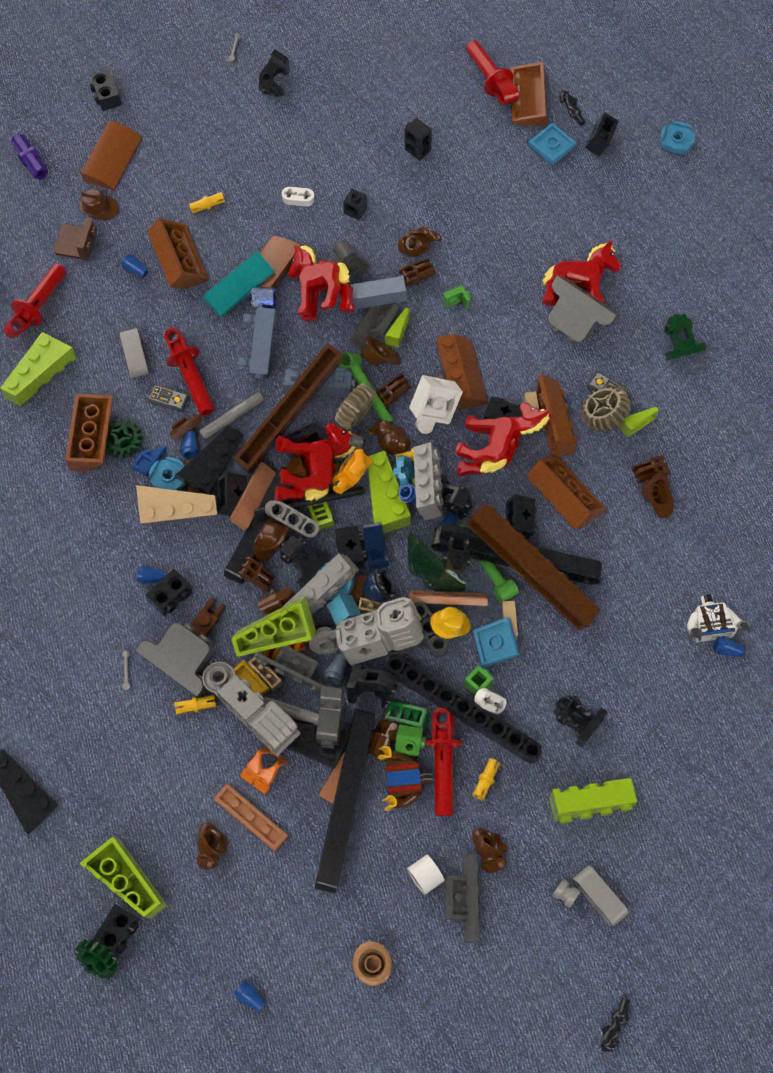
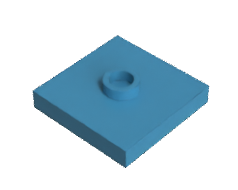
(552, 144)
(496, 642)

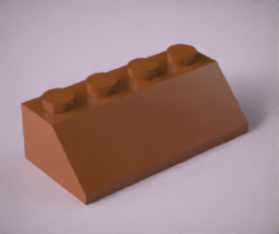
(177, 254)
(460, 365)
(559, 427)
(88, 431)
(565, 492)

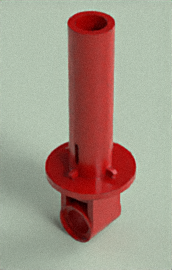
(498, 81)
(27, 311)
(183, 357)
(443, 743)

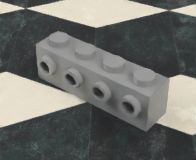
(428, 481)
(327, 582)

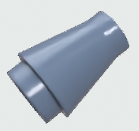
(336, 670)

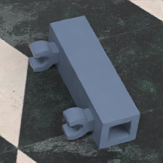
(378, 293)
(262, 342)
(338, 384)

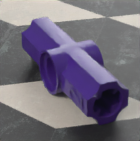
(29, 156)

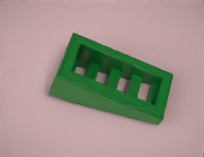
(425, 715)

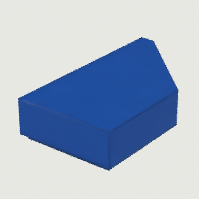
(146, 459)

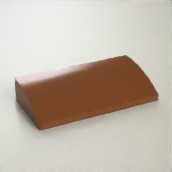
(532, 104)
(111, 156)
(279, 255)

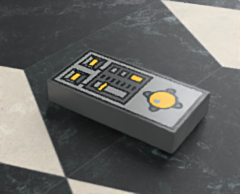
(601, 380)
(168, 398)

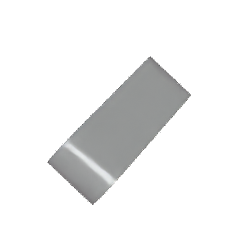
(134, 353)
(300, 519)
(600, 896)

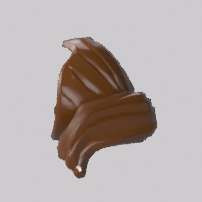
(417, 241)
(390, 438)
(210, 845)
(491, 850)

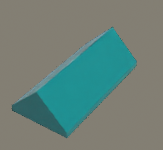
(238, 284)

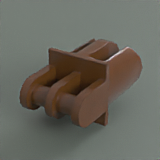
(418, 271)
(394, 388)
(649, 468)
(257, 574)
(275, 600)
(382, 737)

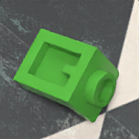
(455, 296)

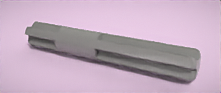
(231, 415)
(296, 712)

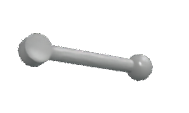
(237, 36)
(126, 686)

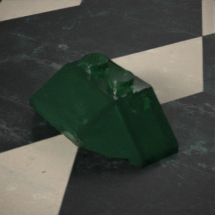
(431, 569)

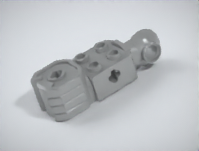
(372, 634)
(265, 720)

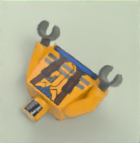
(351, 468)

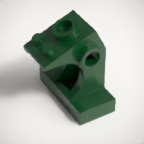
(683, 347)

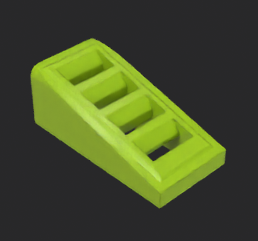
(396, 332)
(637, 421)
(325, 523)

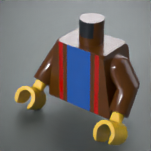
(403, 779)

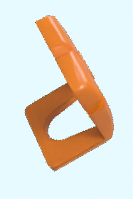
(260, 776)

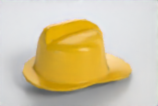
(450, 623)

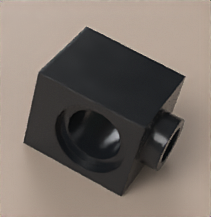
(355, 204)

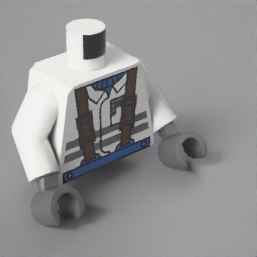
(713, 621)

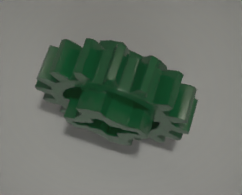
(123, 440)
(96, 959)

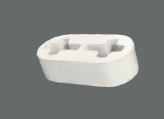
(298, 196)
(492, 697)

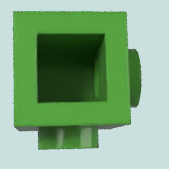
(478, 679)
(409, 740)

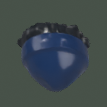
(377, 587)

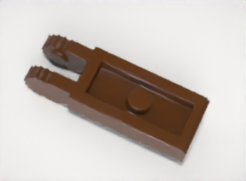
(204, 621)

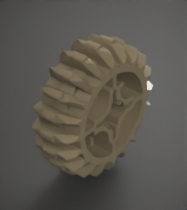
(355, 407)
(605, 408)

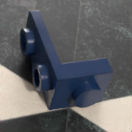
(375, 546)

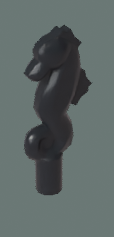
(571, 105)
(609, 1033)

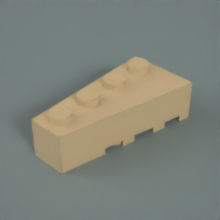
(171, 505)

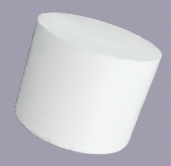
(425, 874)

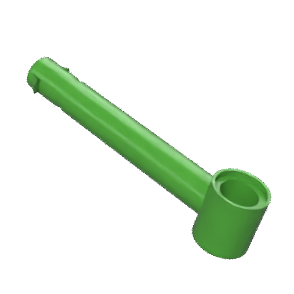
(360, 377)
(504, 589)

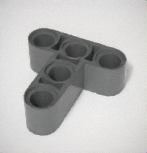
(350, 257)
(429, 638)

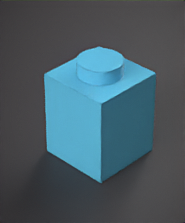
(343, 608)

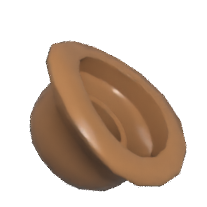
(372, 963)

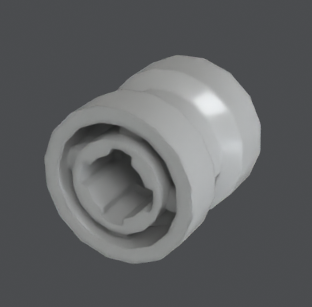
(566, 894)

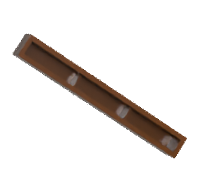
(289, 408)
(533, 566)

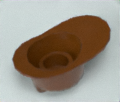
(98, 205)
(379, 353)
(658, 493)
(270, 539)

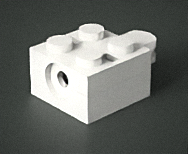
(434, 402)

